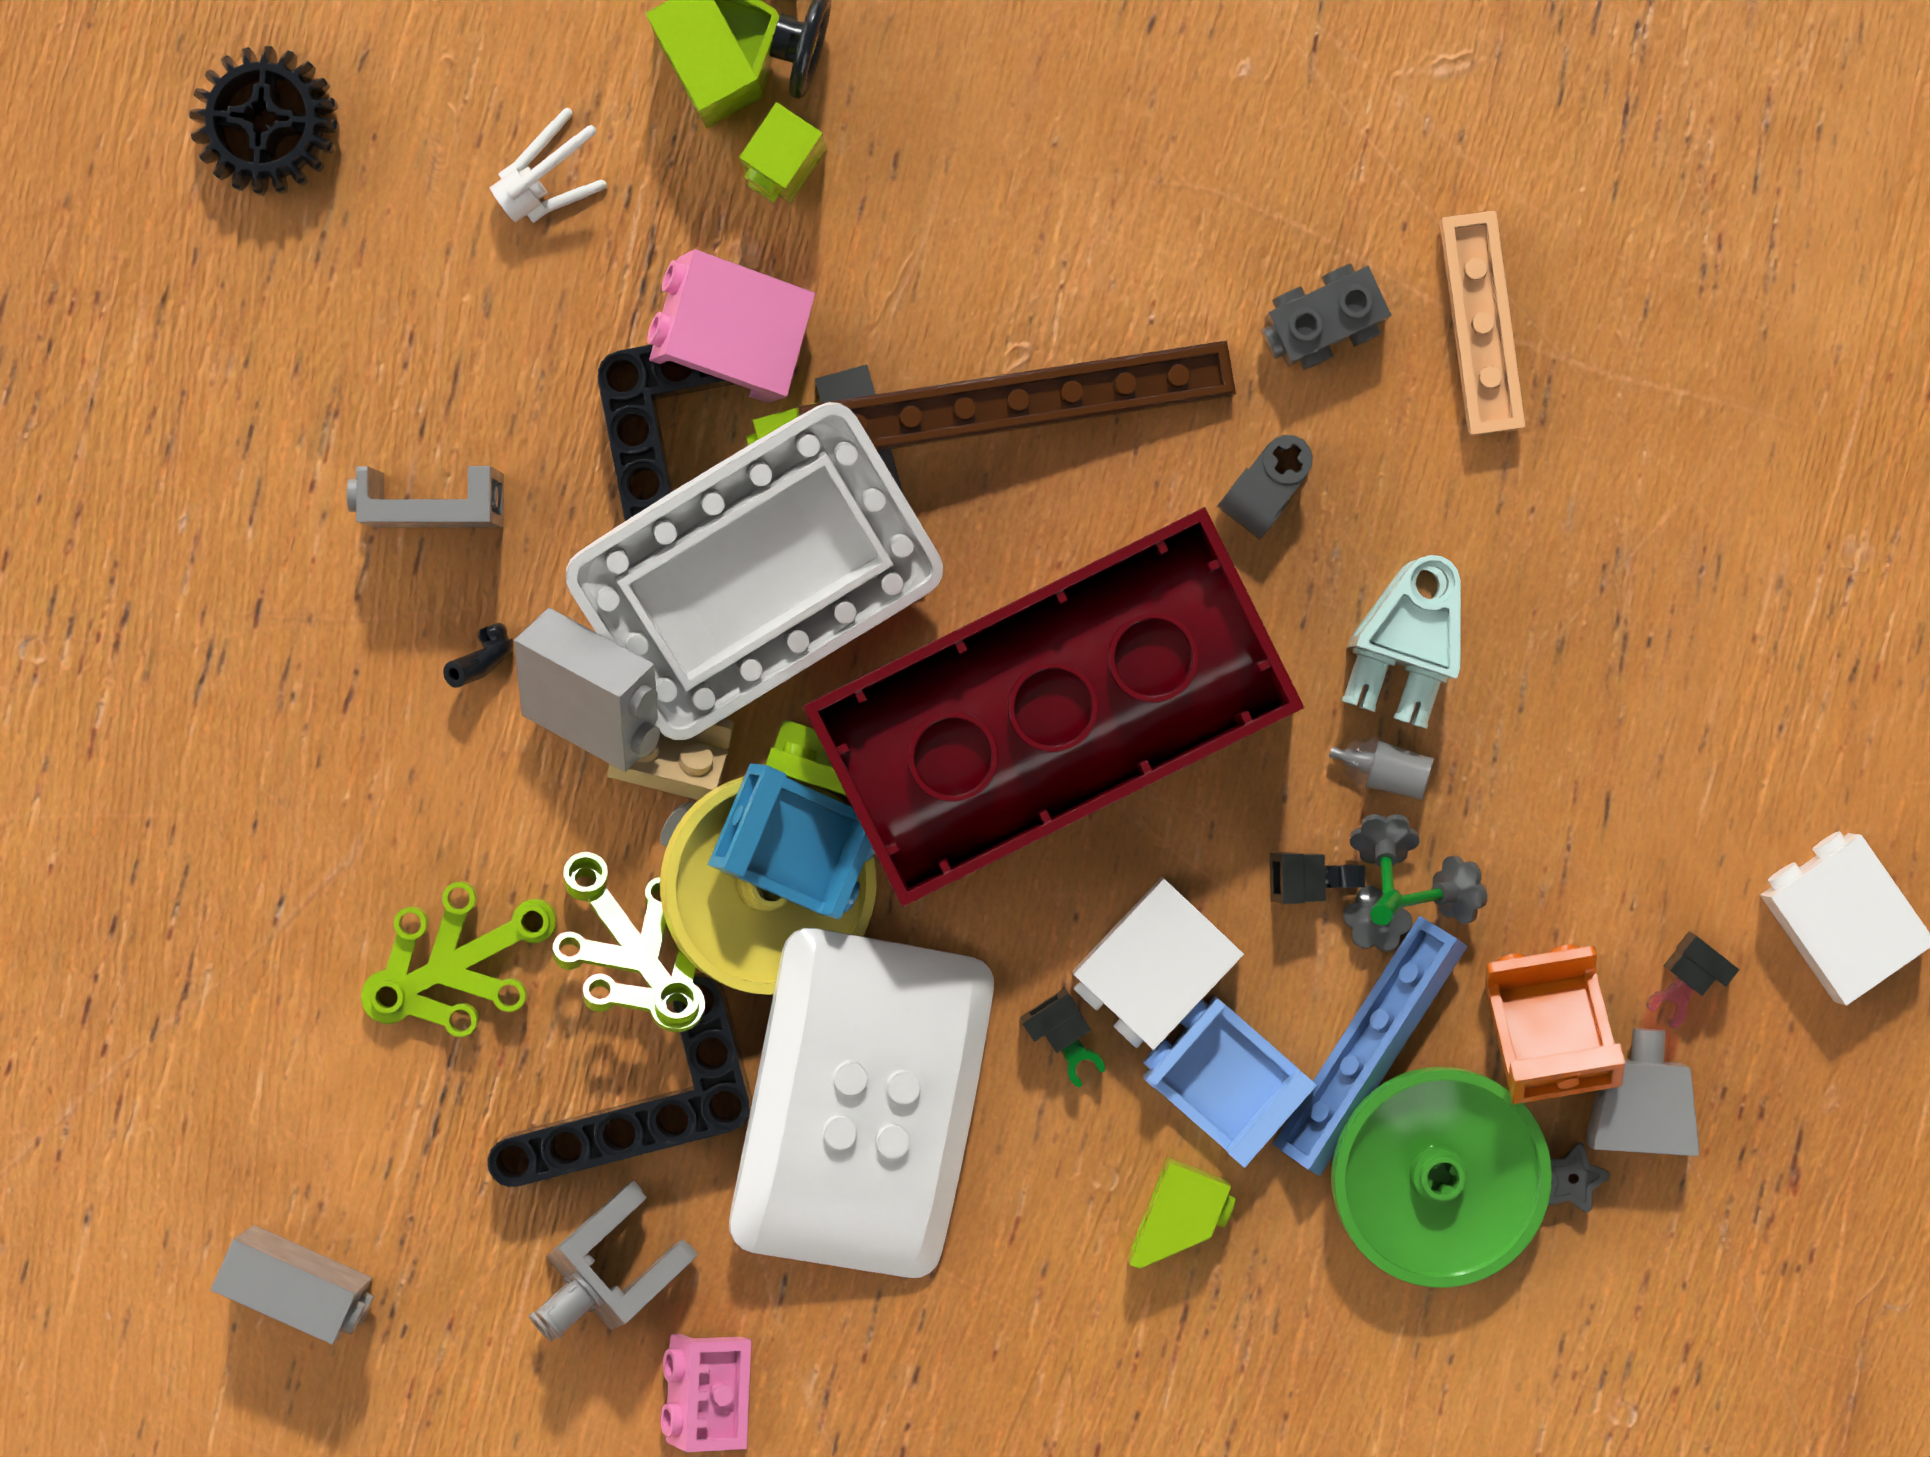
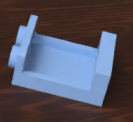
(1227, 1079)

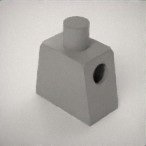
(1651, 1107)

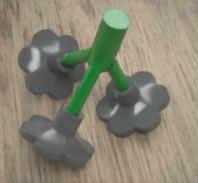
(1378, 915)

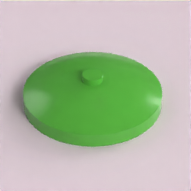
(1441, 1177)

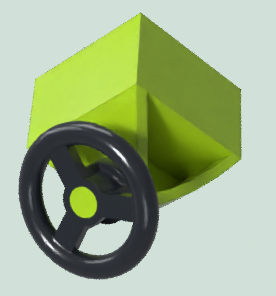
(728, 47)

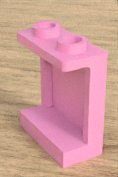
(731, 323)

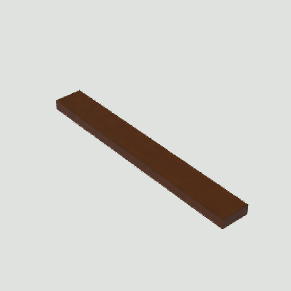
(1043, 396)

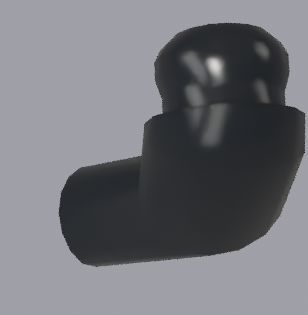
(481, 662)

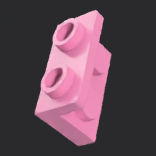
(707, 1393)

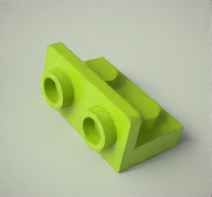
(803, 757)

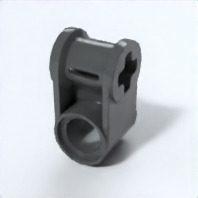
(1263, 492)

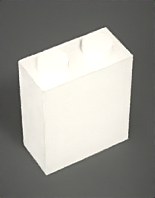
(1846, 916)
(1155, 965)

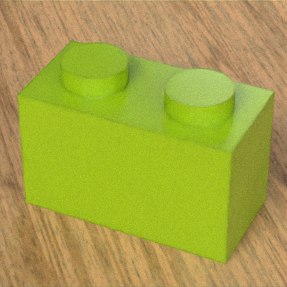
(781, 155)

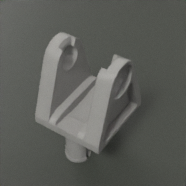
(582, 1286)

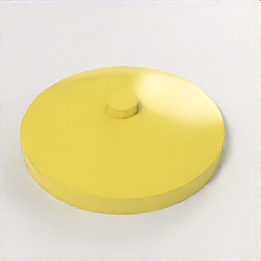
(728, 924)

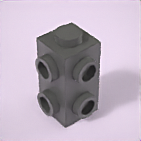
(1310, 324)

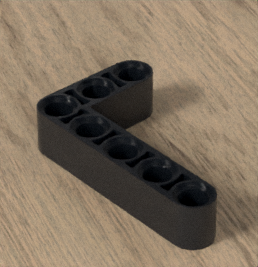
(641, 403)
(643, 1113)

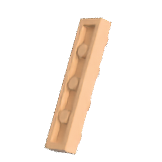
(1482, 323)

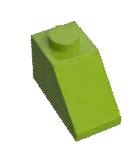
(1180, 1212)

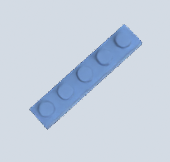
(1370, 1043)

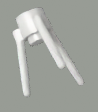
(520, 185)

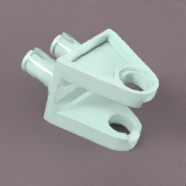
(1410, 633)

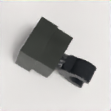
(1305, 877)

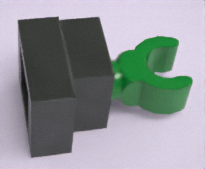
(1063, 1026)

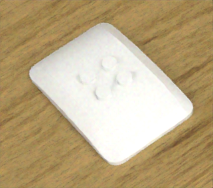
(757, 568)
(862, 1103)

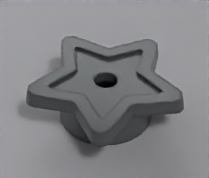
(1588, 1178)

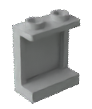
(481, 509)

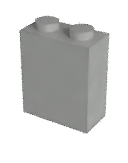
(587, 689)
(294, 1285)

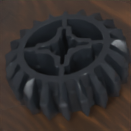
(264, 98)

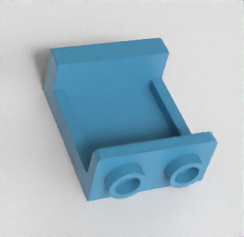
(793, 843)

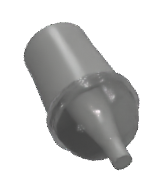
(1384, 767)

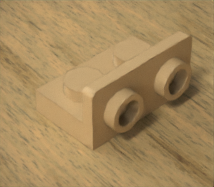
(683, 766)

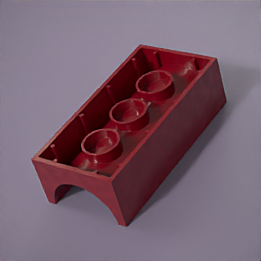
(1053, 706)

